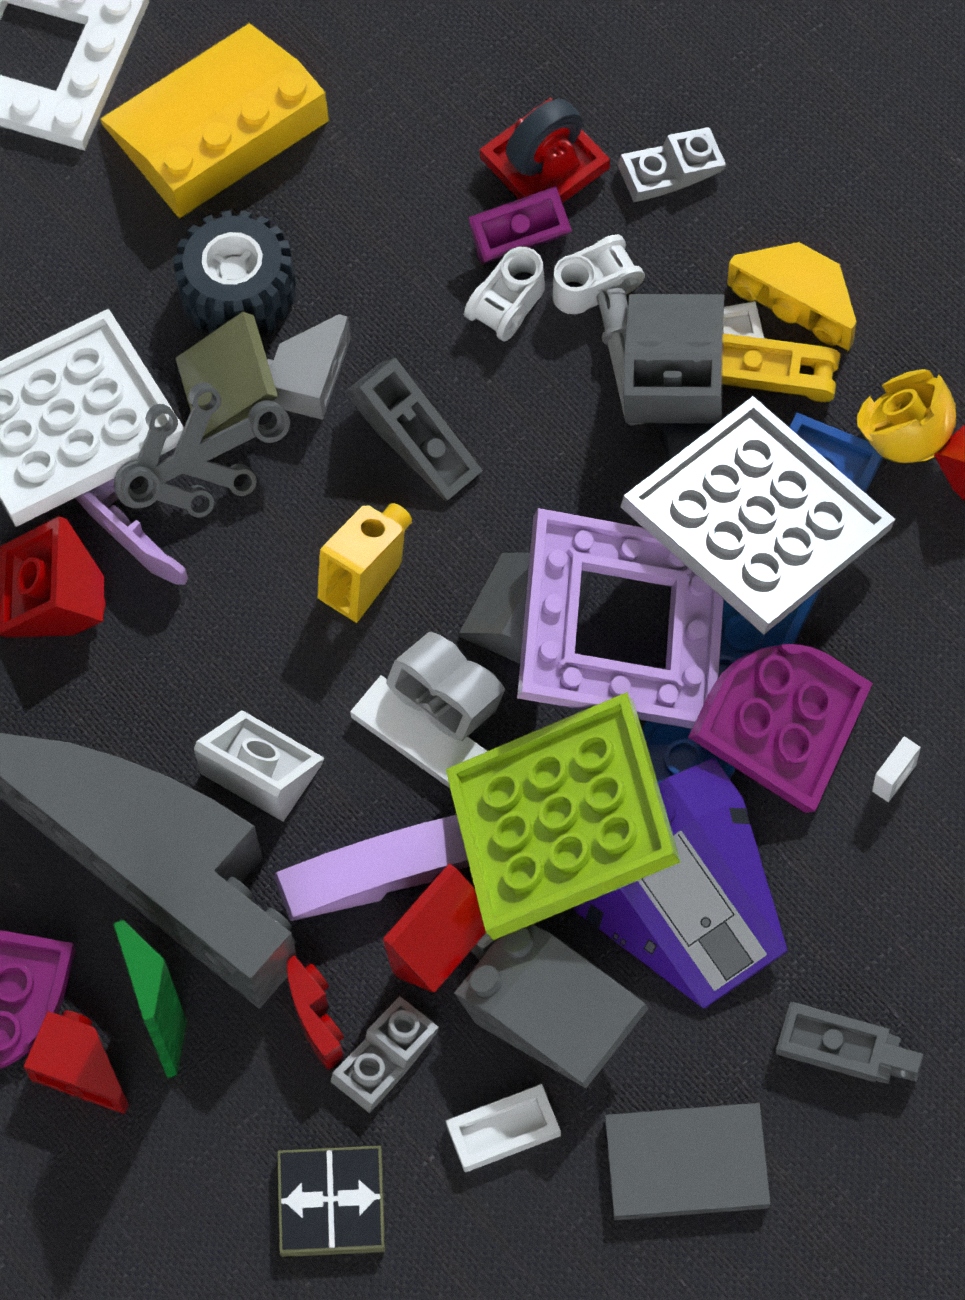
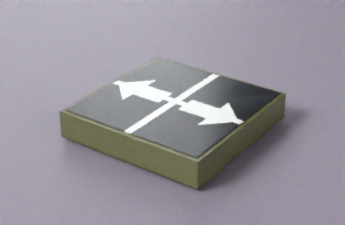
(331, 1201)

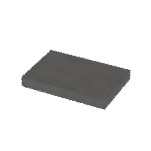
(687, 1161)

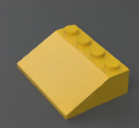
(218, 118)

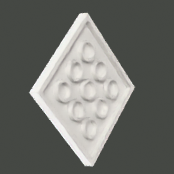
(72, 415)

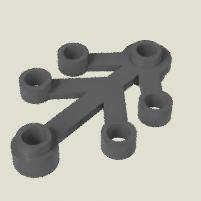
(193, 455)

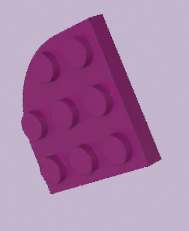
(783, 719)
(31, 983)

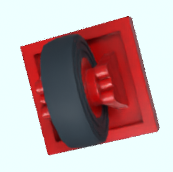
(546, 152)

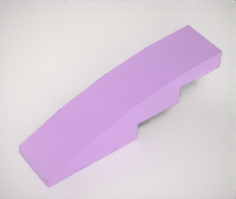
(371, 868)

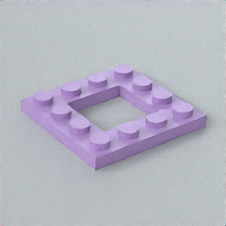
(548, 663)

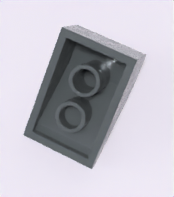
(550, 1003)

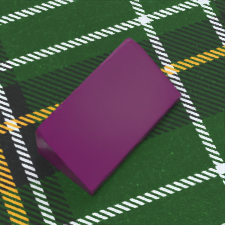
(519, 224)

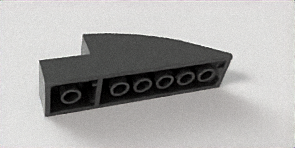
(158, 849)

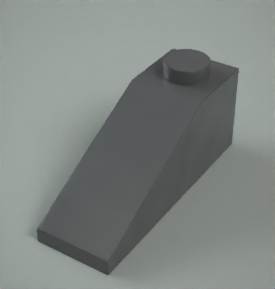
(413, 427)

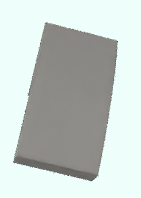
(675, 165)
(385, 1054)

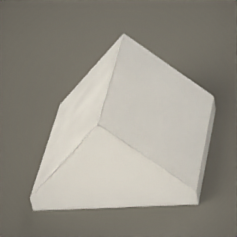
(257, 763)

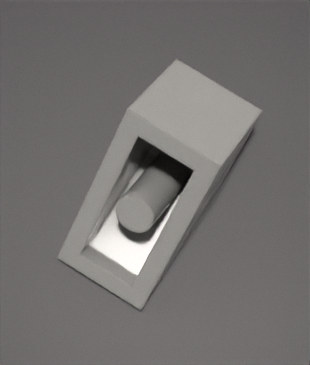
(309, 367)

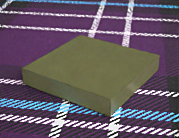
(234, 365)

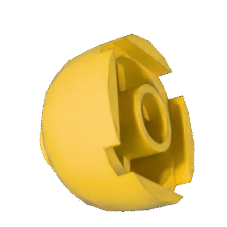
(910, 418)

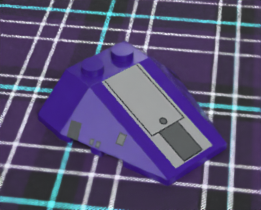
(712, 914)

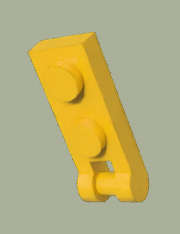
(776, 366)

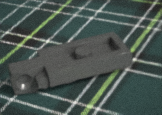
(845, 1045)

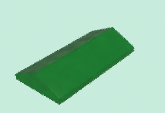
(155, 996)

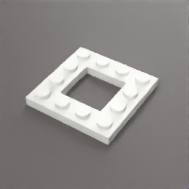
(74, 109)

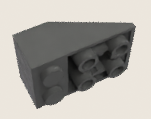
(674, 358)

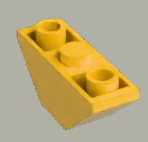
(798, 289)

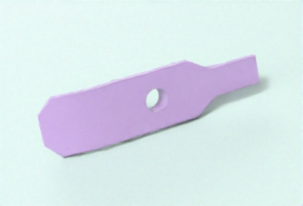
(130, 535)

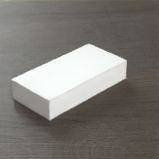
(503, 1128)

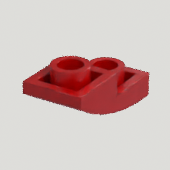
(310, 1001)

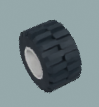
(234, 269)

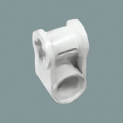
(597, 269)
(505, 301)

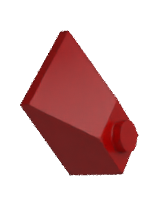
(49, 584)

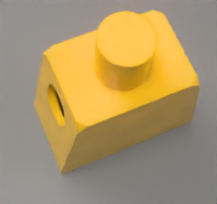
(361, 559)

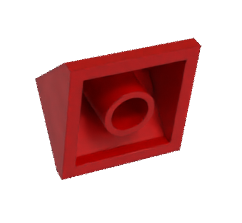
(436, 931)

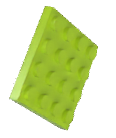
(561, 816)

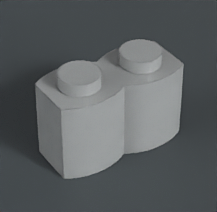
(445, 686)

